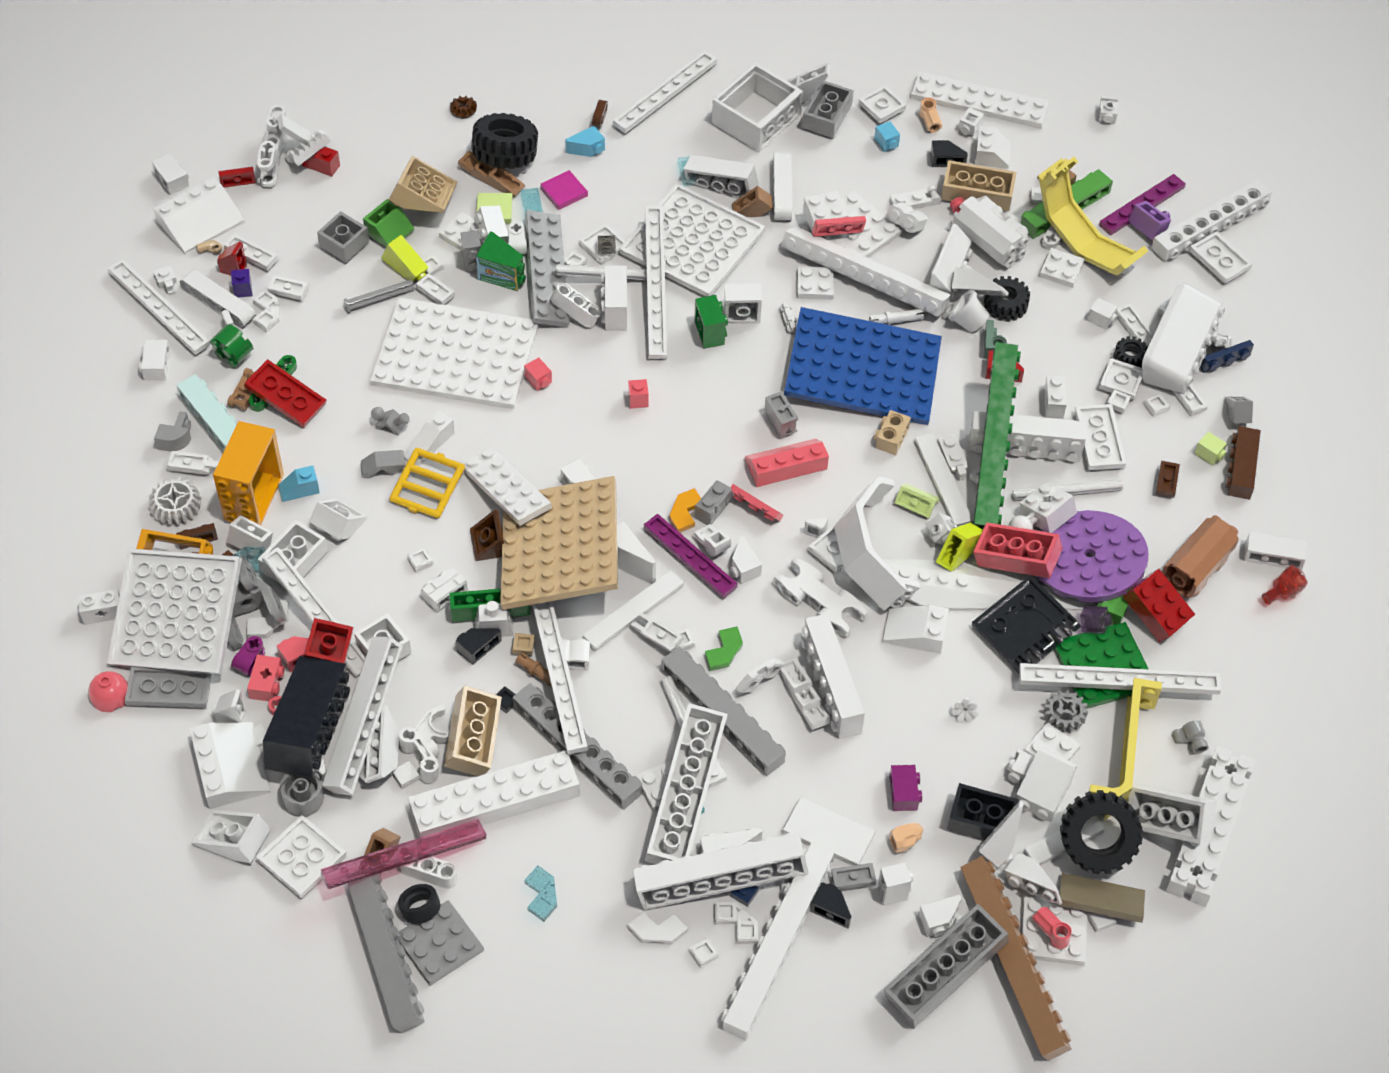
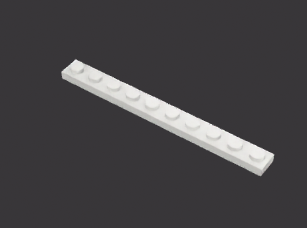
(655, 282)
(560, 678)
(1117, 678)

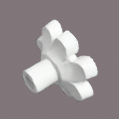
(965, 710)

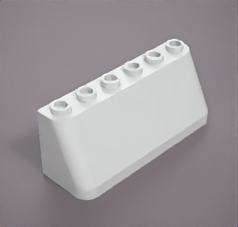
(1181, 339)

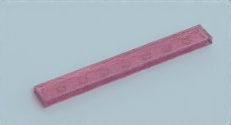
(403, 854)

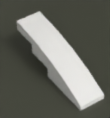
(804, 694)

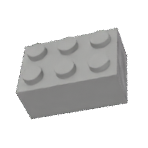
(827, 109)

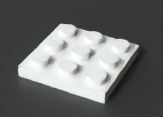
(300, 855)
(1040, 943)

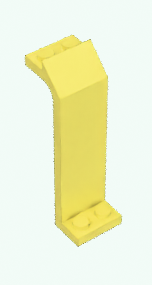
(1144, 695)

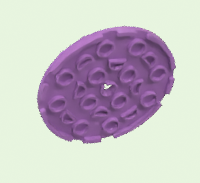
(1117, 560)

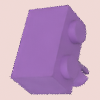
(1149, 219)

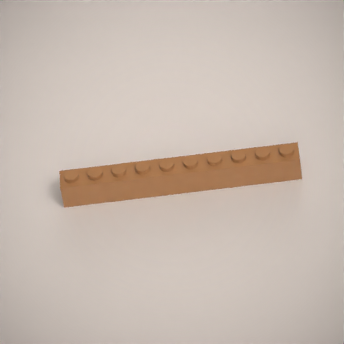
(1018, 962)

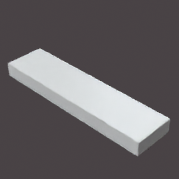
(1052, 845)

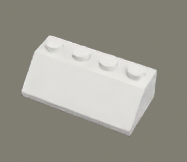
(953, 255)
(1173, 813)

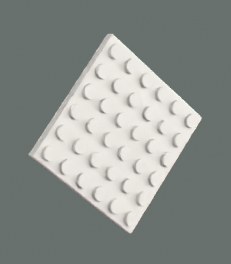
(699, 240)
(174, 611)

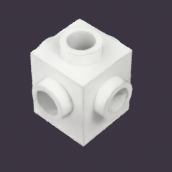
(940, 528)

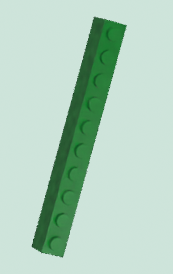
(996, 434)

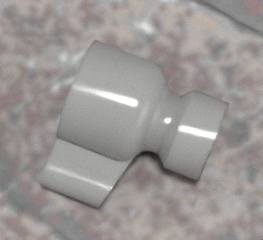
(1192, 732)

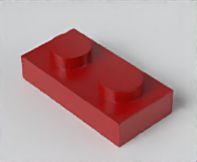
(237, 177)

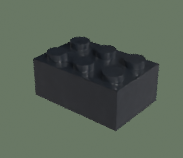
(978, 811)

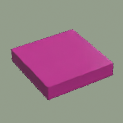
(564, 189)

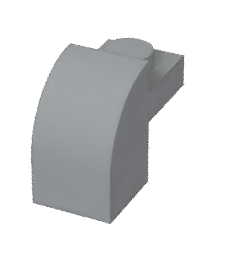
(174, 437)

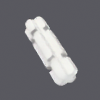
(788, 317)

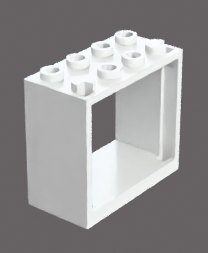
(769, 86)

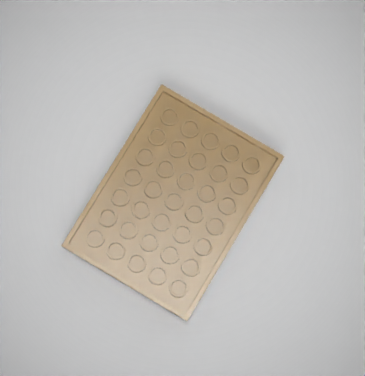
(563, 549)

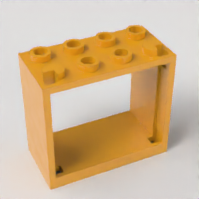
(248, 472)

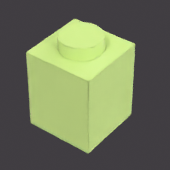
(1211, 448)

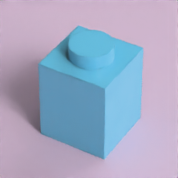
(887, 136)

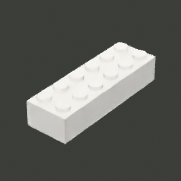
(1036, 437)
(833, 676)

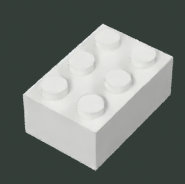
(614, 297)
(300, 546)

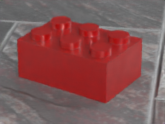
(1159, 605)

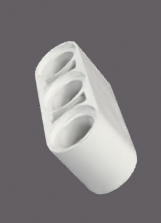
(575, 305)
(433, 876)

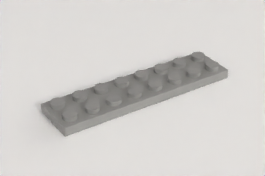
(544, 253)

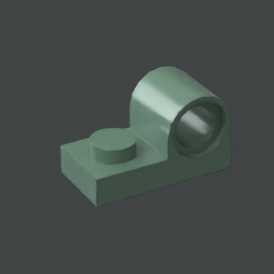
(991, 337)

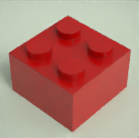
(329, 641)

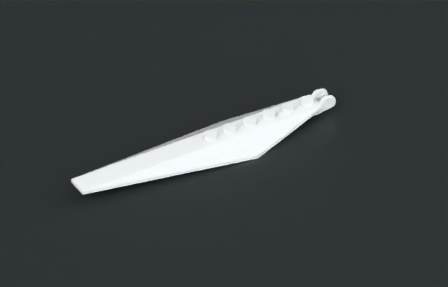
(963, 587)

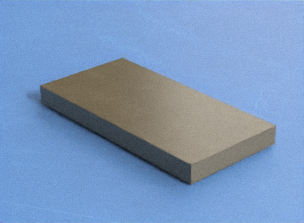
(1102, 897)

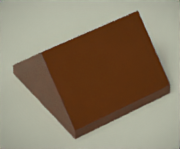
(487, 537)

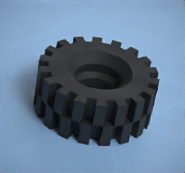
(1008, 308)

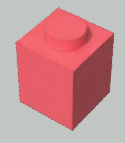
(538, 374)
(638, 393)

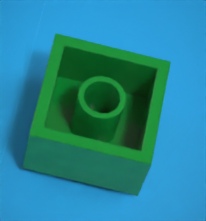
(710, 321)

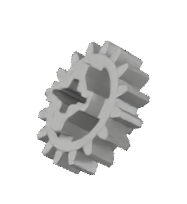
(1065, 709)

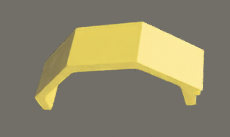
(1076, 227)

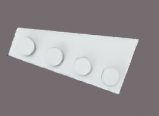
(722, 175)

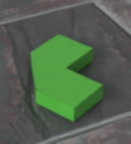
(723, 656)

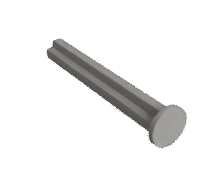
(378, 295)

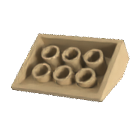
(422, 188)

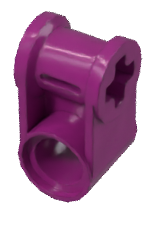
(246, 657)

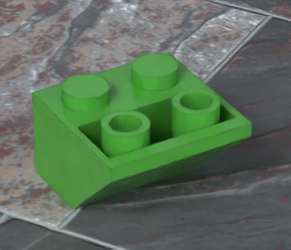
(387, 223)

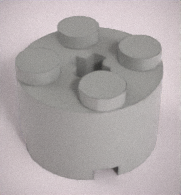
(301, 794)

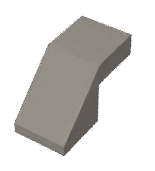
(387, 461)

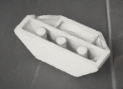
(383, 749)

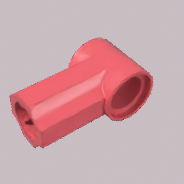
(1052, 926)

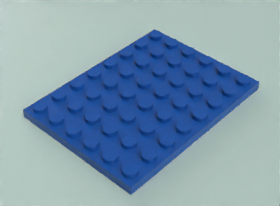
(863, 365)

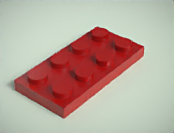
(285, 393)

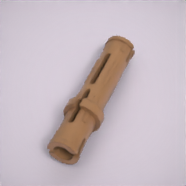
(534, 668)

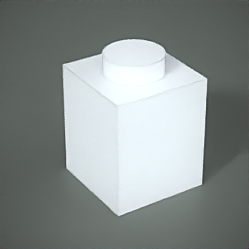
(1102, 313)

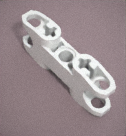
(271, 148)
(810, 589)

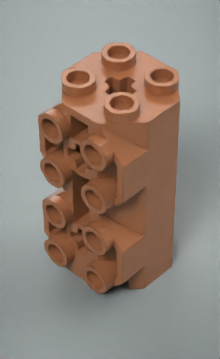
(1201, 556)

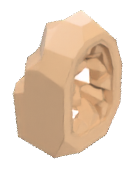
(905, 836)

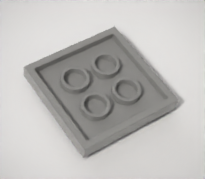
(440, 943)

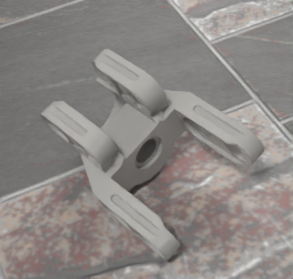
(249, 596)

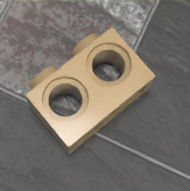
(892, 432)

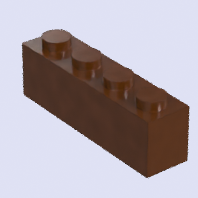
(1243, 463)

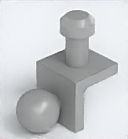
(390, 419)

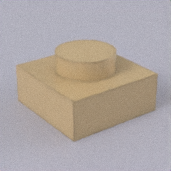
(523, 643)

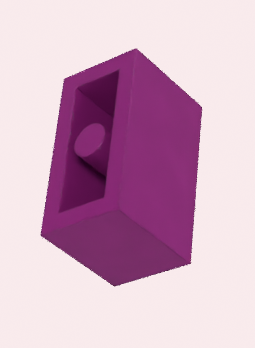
(904, 787)

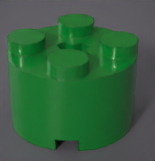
(231, 345)

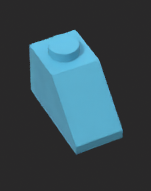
(585, 143)
(299, 484)

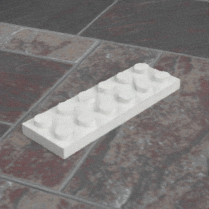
(506, 486)

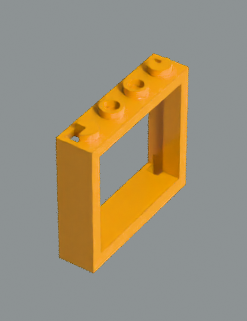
(148, 537)

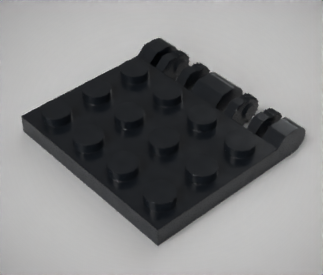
(1025, 620)

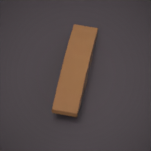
(494, 177)

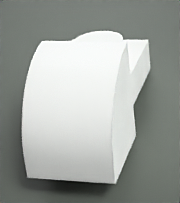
(713, 540)

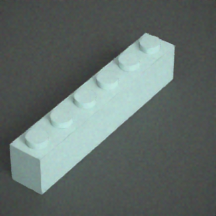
(207, 409)

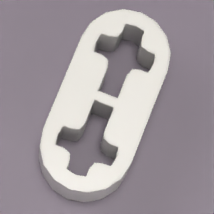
(1050, 234)

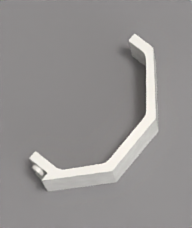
(859, 557)

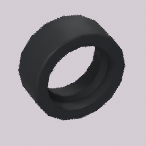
(424, 912)

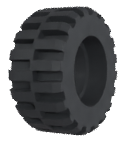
(504, 140)
(1113, 856)

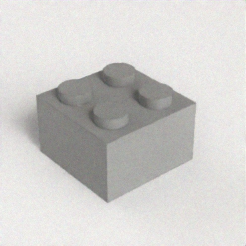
(343, 236)

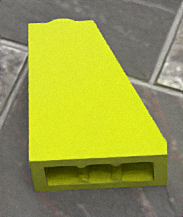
(404, 259)
(959, 546)

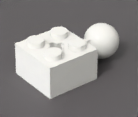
(1046, 509)

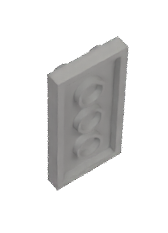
(167, 688)

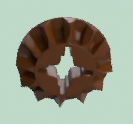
(462, 111)

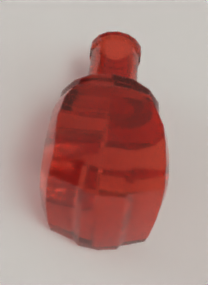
(1287, 585)

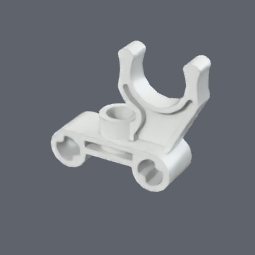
(421, 743)

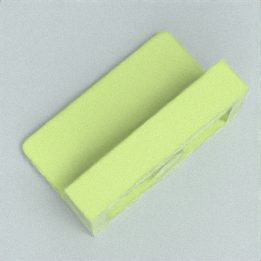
(916, 500)

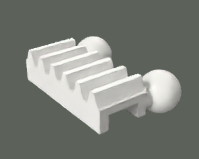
(318, 141)

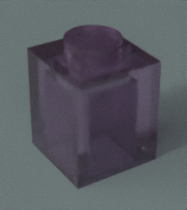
(1095, 619)

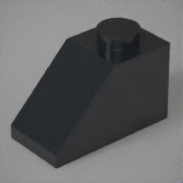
(945, 150)
(477, 643)
(831, 905)

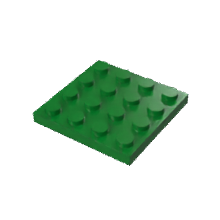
(1110, 650)

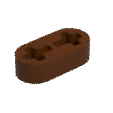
(600, 113)

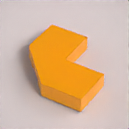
(679, 514)

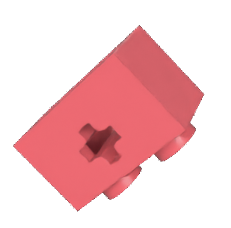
(265, 678)

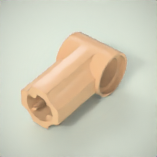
(930, 115)

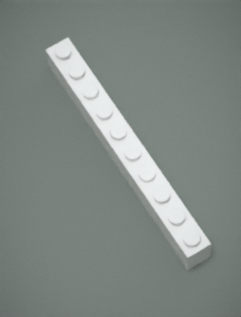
(866, 271)
(776, 944)

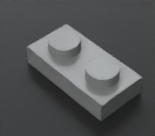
(854, 876)

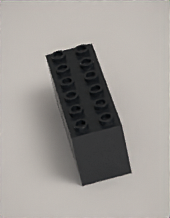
(306, 716)

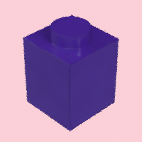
(241, 283)

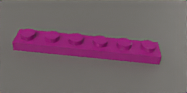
(1155, 196)
(690, 556)

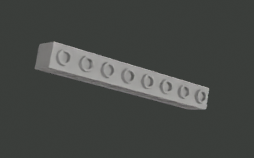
(622, 794)

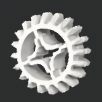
(163, 500)

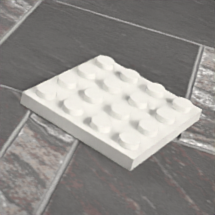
(876, 233)

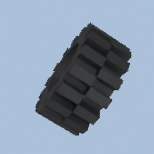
(1130, 345)

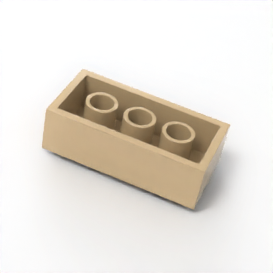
(978, 181)
(472, 731)

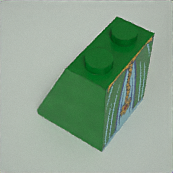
(500, 263)

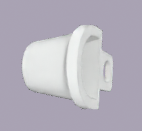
(967, 311)

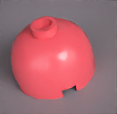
(108, 691)

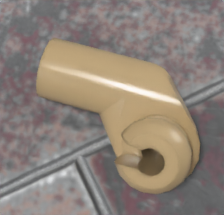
(211, 245)

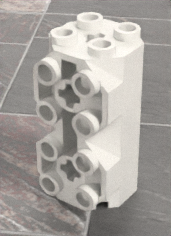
(998, 236)

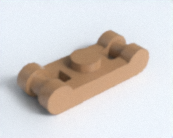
(241, 392)

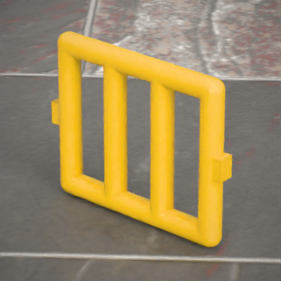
(411, 467)

